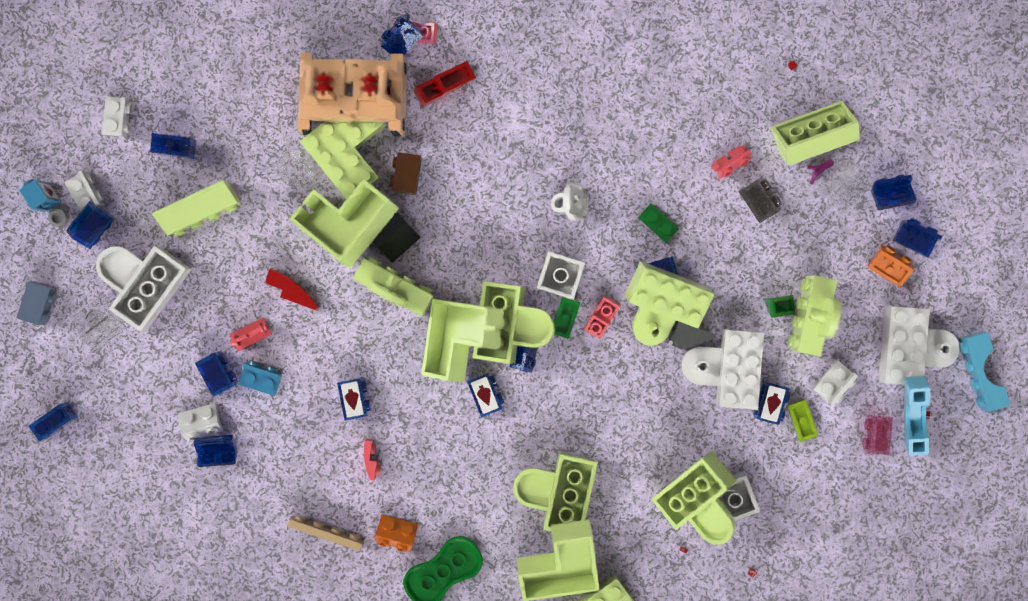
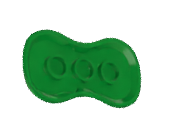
(454, 563)

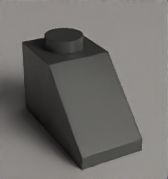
(688, 336)

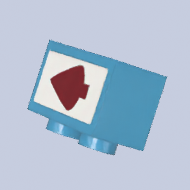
(39, 195)

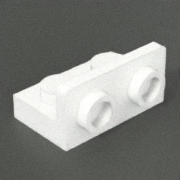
(117, 116)
(83, 190)
(835, 383)

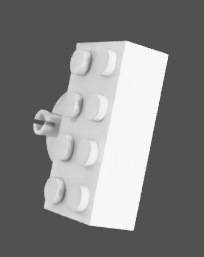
(142, 284)
(911, 346)
(732, 368)

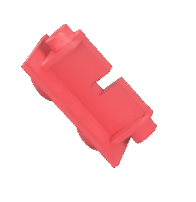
(739, 157)
(250, 334)

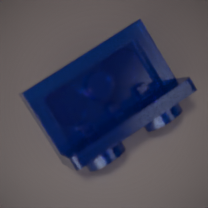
(401, 36)
(893, 192)
(916, 237)
(525, 359)
(215, 450)

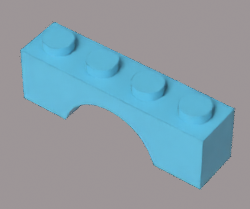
(976, 349)
(915, 427)

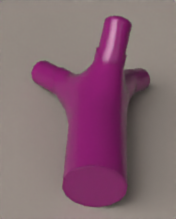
(819, 169)

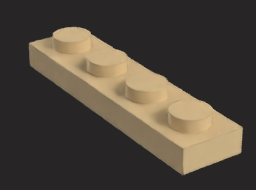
(334, 535)

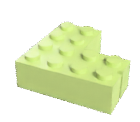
(335, 151)
(349, 229)
(450, 334)
(566, 570)

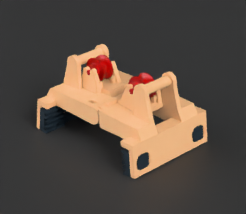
(369, 91)

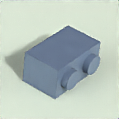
(37, 303)

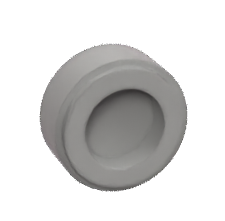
(58, 217)

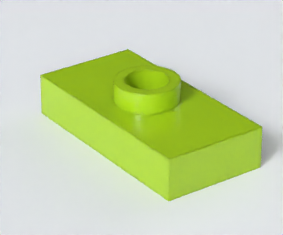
(802, 420)

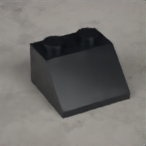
(395, 237)

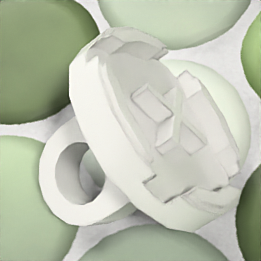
(574, 202)

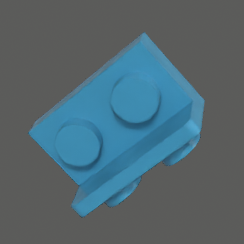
(260, 378)

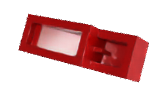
(444, 84)
(291, 289)

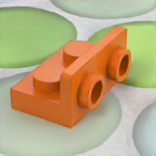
(891, 265)

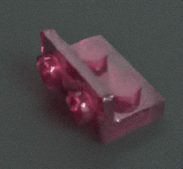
(878, 434)

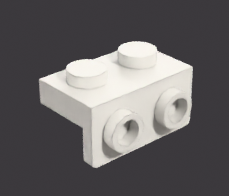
(200, 422)

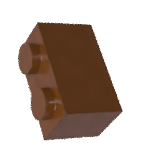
(406, 173)

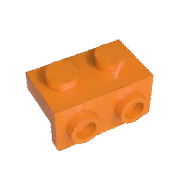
(396, 533)

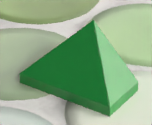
(780, 306)

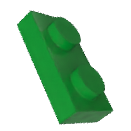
(658, 223)
(566, 317)

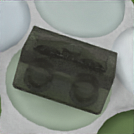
(761, 199)

